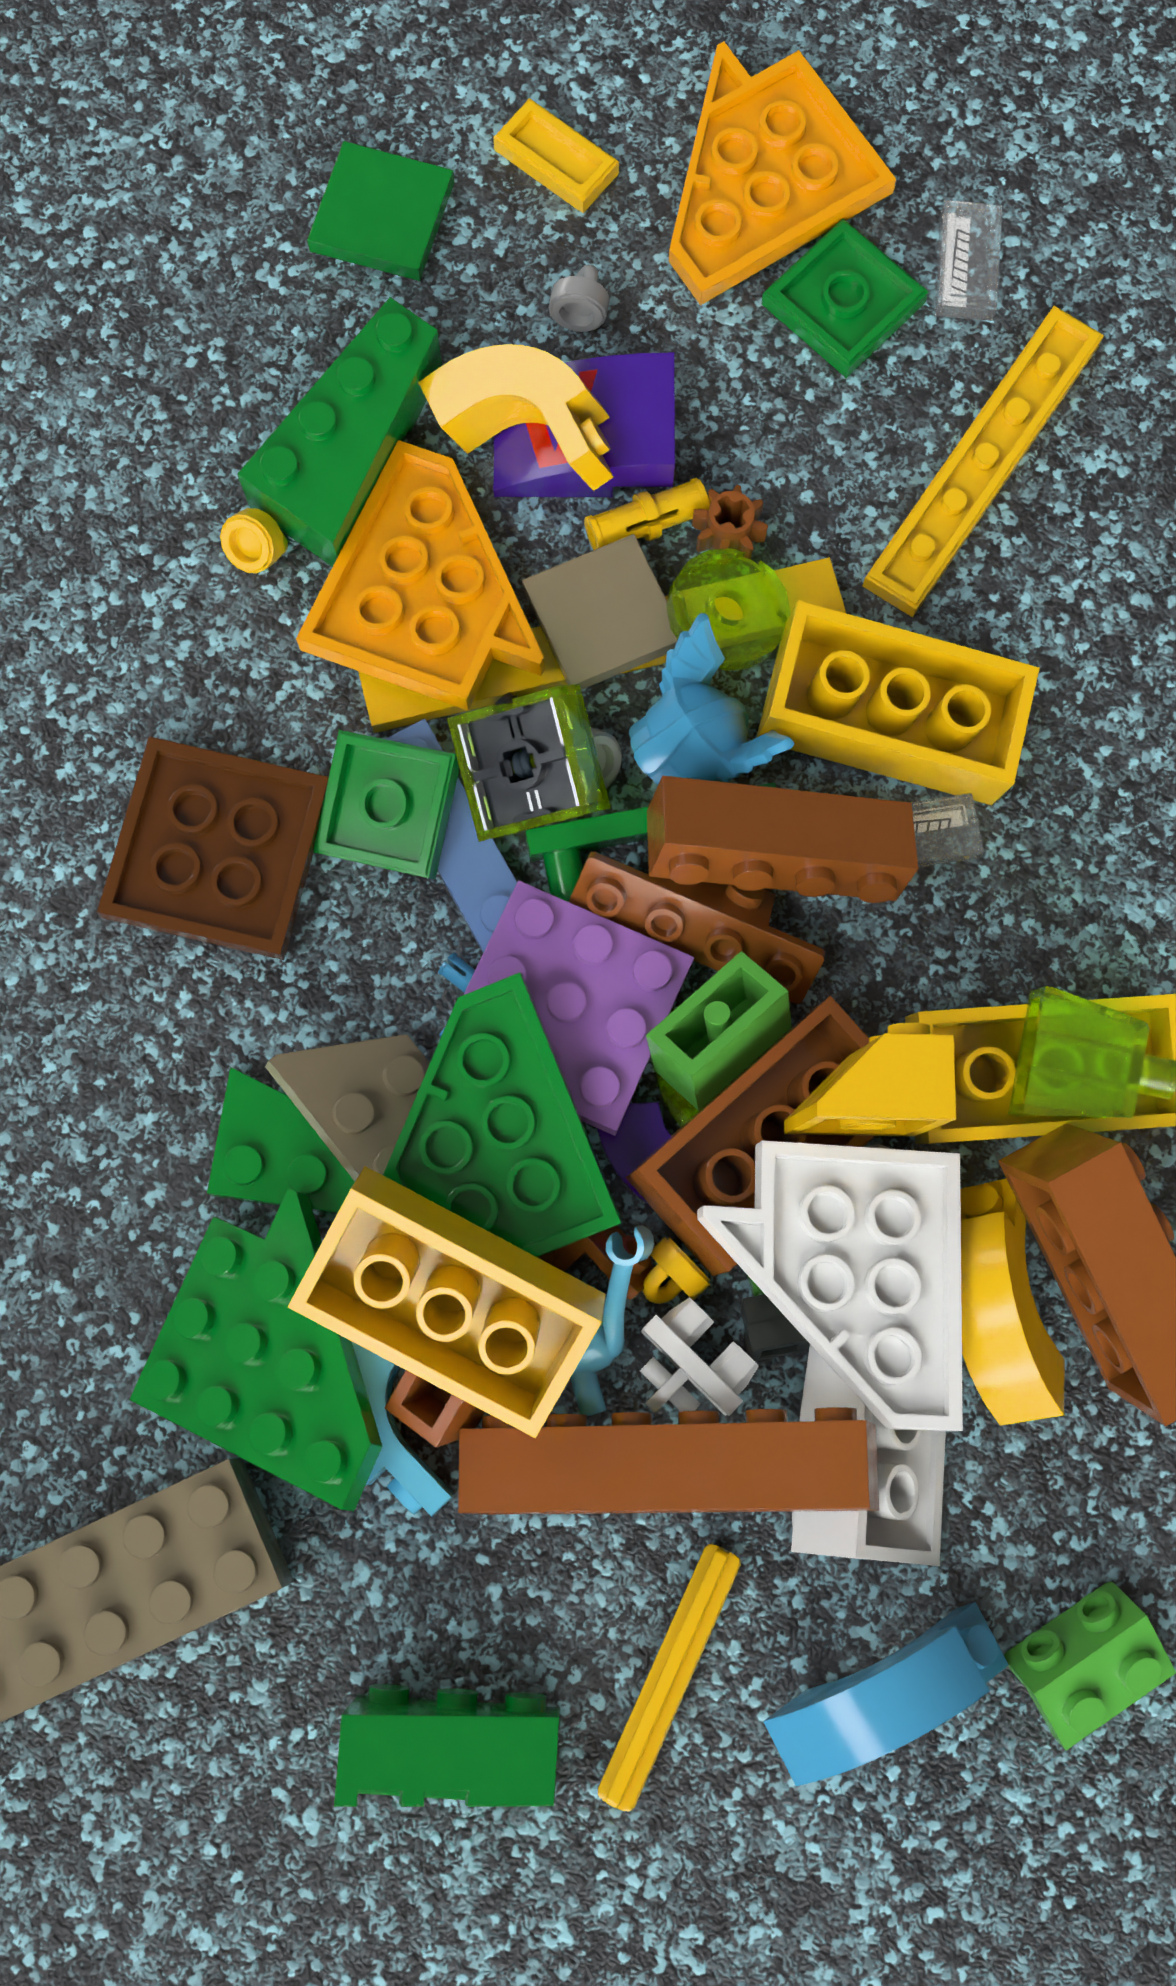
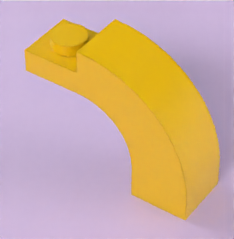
(514, 386)
(1002, 1333)

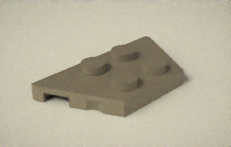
(354, 1095)

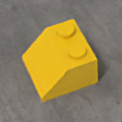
(886, 1088)

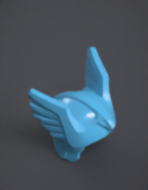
(694, 726)

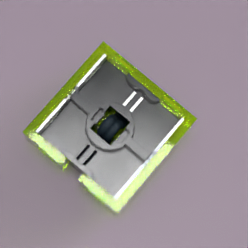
(529, 762)

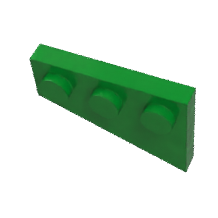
(271, 1147)

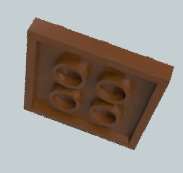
(214, 848)

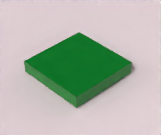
(381, 211)
(844, 298)
(387, 804)

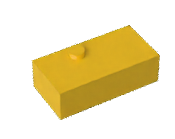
(899, 703)
(987, 1059)
(449, 1302)

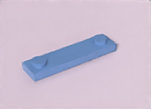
(469, 868)

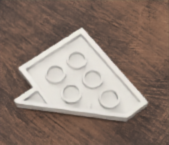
(863, 1266)

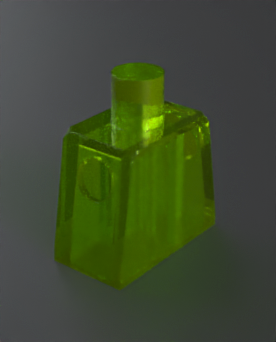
(1084, 1060)

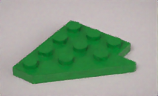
(257, 1372)

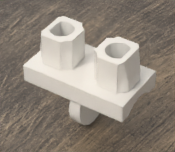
(718, 1382)

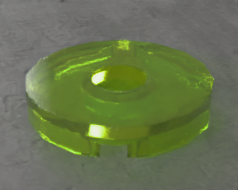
(749, 584)

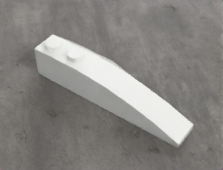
(908, 1486)

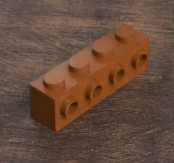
(780, 839)

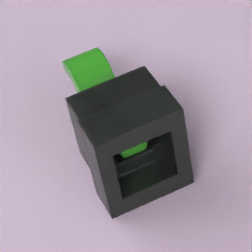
(767, 1329)

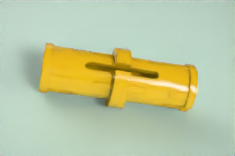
(647, 514)

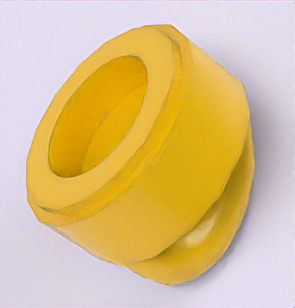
(252, 540)
(683, 1272)

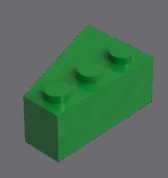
(448, 1748)

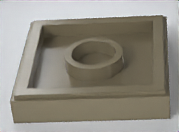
(601, 612)

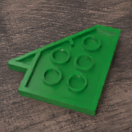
(501, 1130)

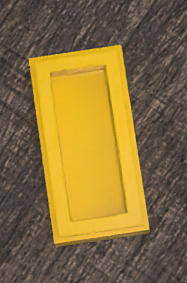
(556, 155)

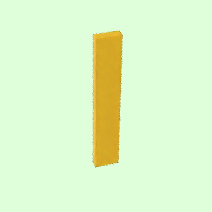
(982, 461)

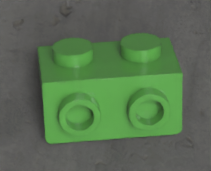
(1090, 1663)

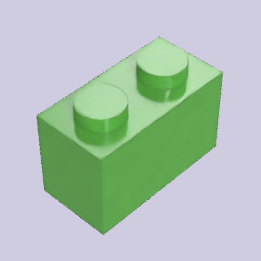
(720, 1030)

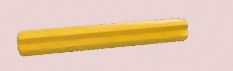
(668, 1678)

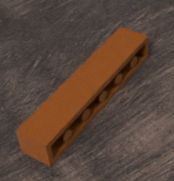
(671, 1466)

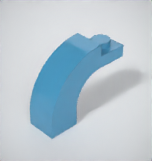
(888, 1702)

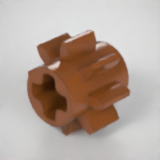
(733, 510)

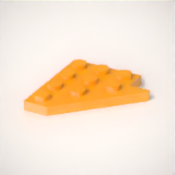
(767, 172)
(420, 588)

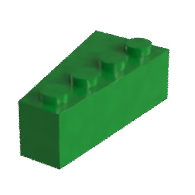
(341, 433)

